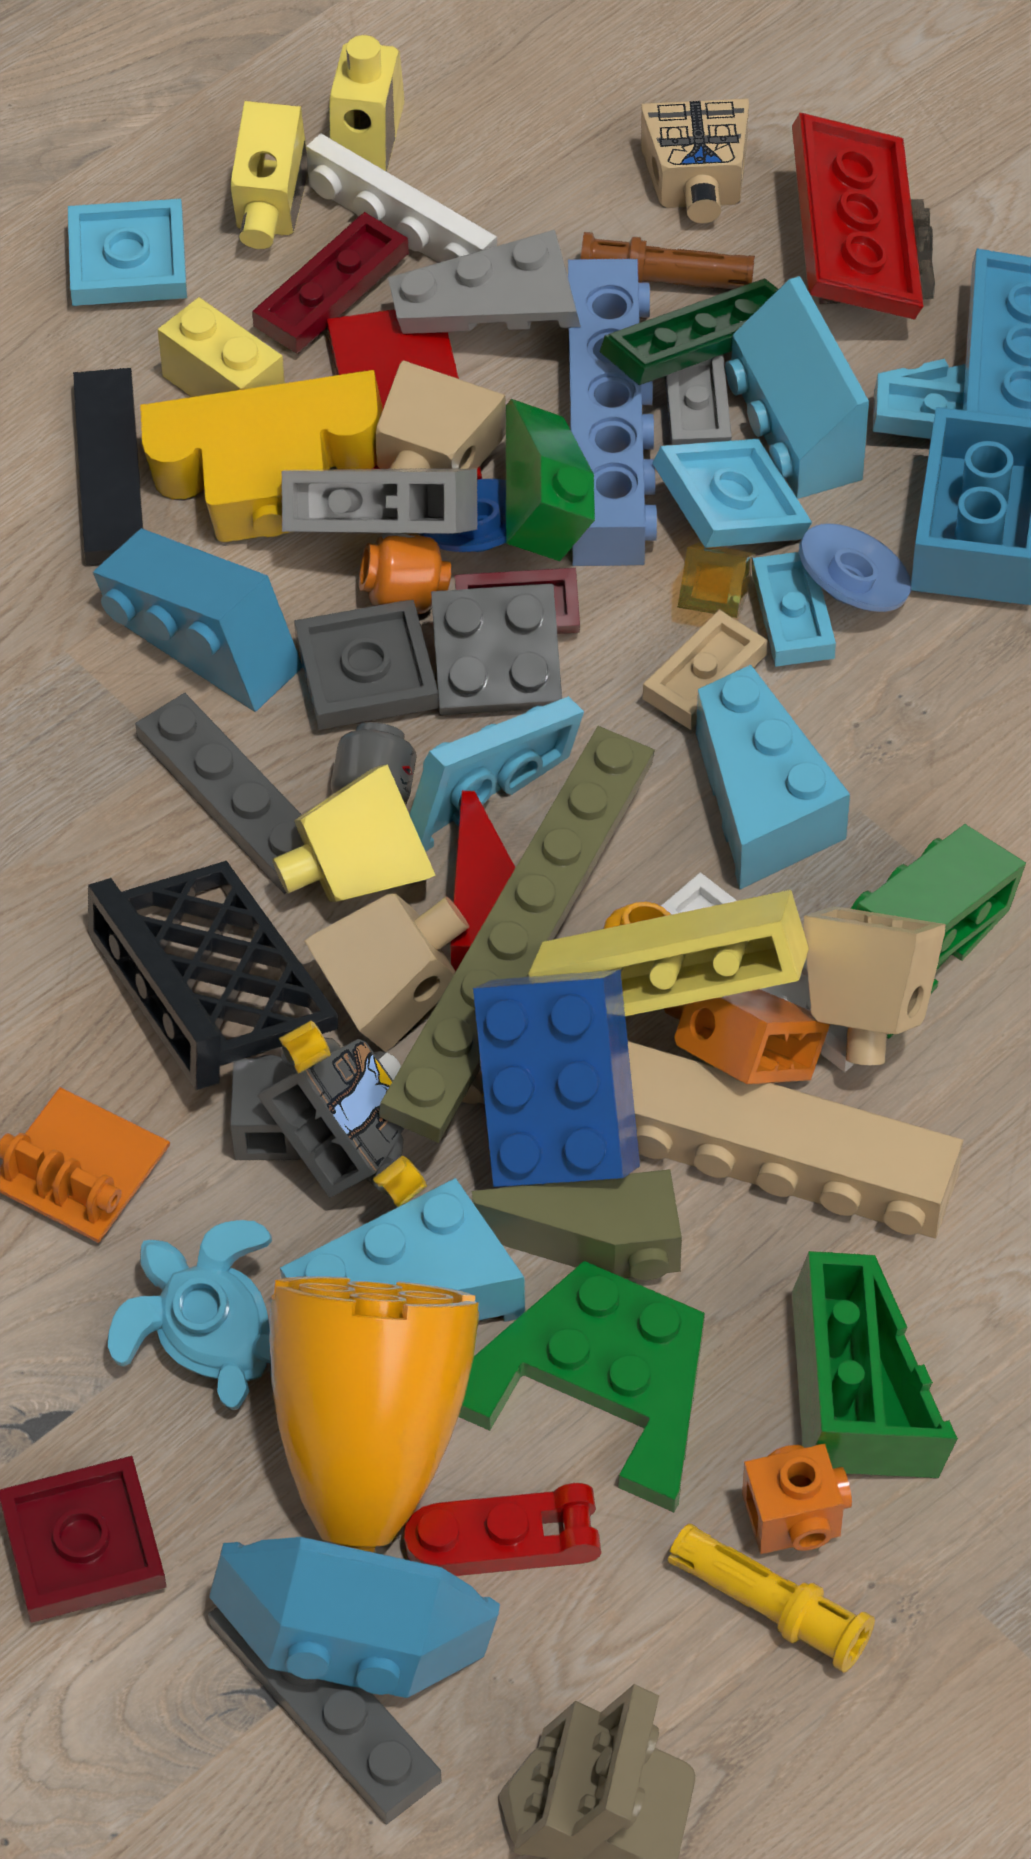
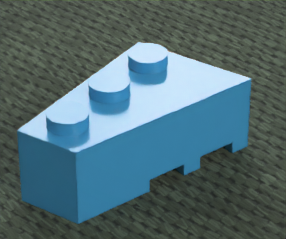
(202, 614)

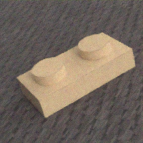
(709, 655)

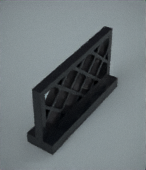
(164, 982)

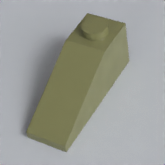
(610, 1223)

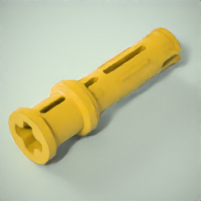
(797, 1609)

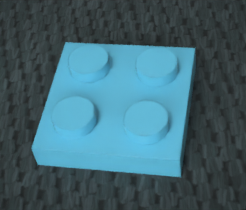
(126, 252)
(731, 493)

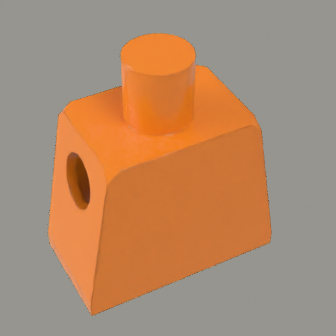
(752, 1036)

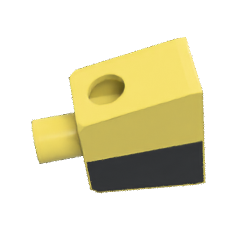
(372, 82)
(268, 191)

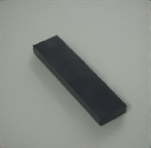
(107, 460)

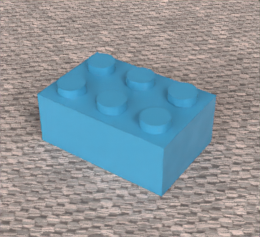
(976, 508)

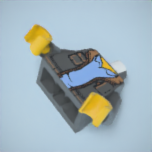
(334, 1117)

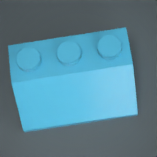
(800, 392)

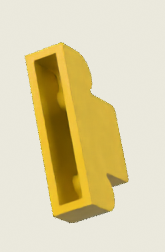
(246, 438)

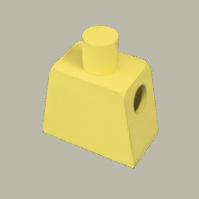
(356, 842)

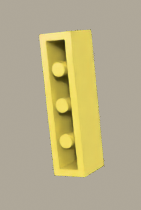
(689, 953)

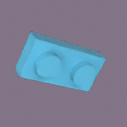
(792, 610)

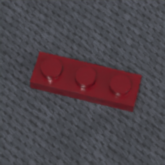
(330, 282)

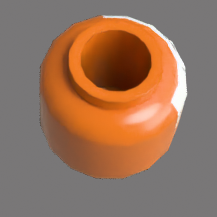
(403, 569)

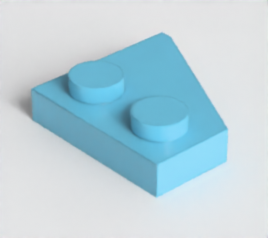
(908, 397)

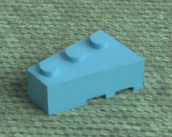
(767, 778)
(429, 1242)

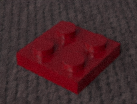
(82, 1539)

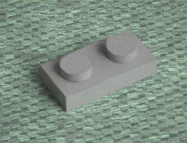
(698, 403)

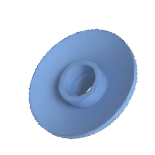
(854, 567)

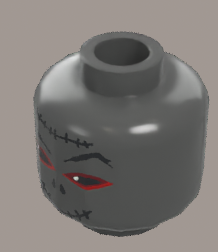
(370, 747)

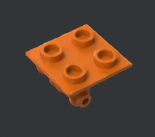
(78, 1164)

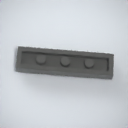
(222, 781)
(348, 1729)

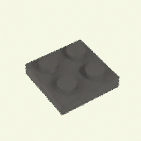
(496, 649)
(366, 664)

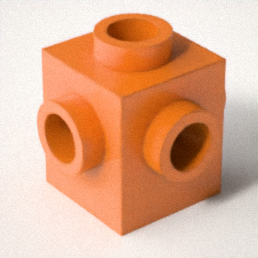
(795, 1498)

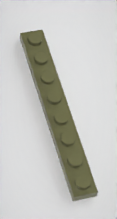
(524, 916)

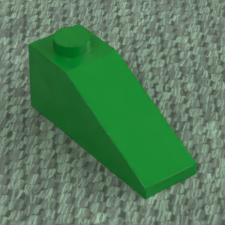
(546, 483)

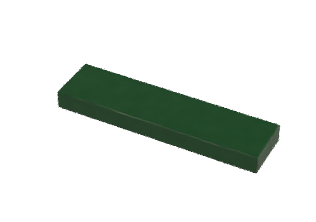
(684, 335)

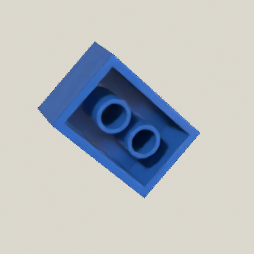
(556, 1078)

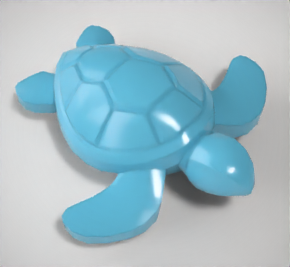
(205, 1314)

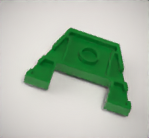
(612, 1350)

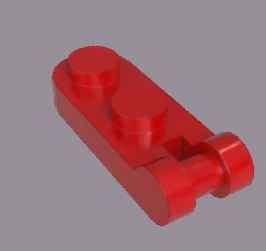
(505, 1532)

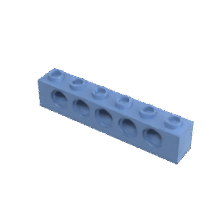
(609, 414)

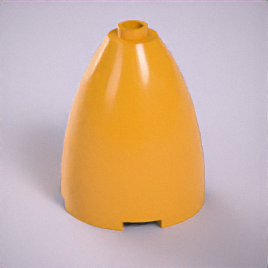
(367, 1396)

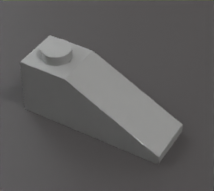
(380, 500)

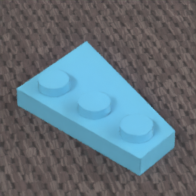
(492, 760)

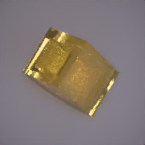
(715, 579)

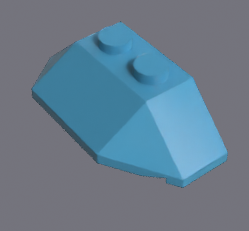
(351, 1614)

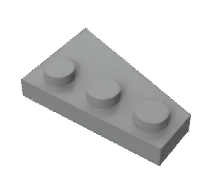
(499, 284)

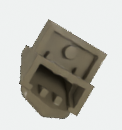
(600, 1786)

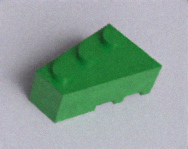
(956, 883)
(859, 1373)

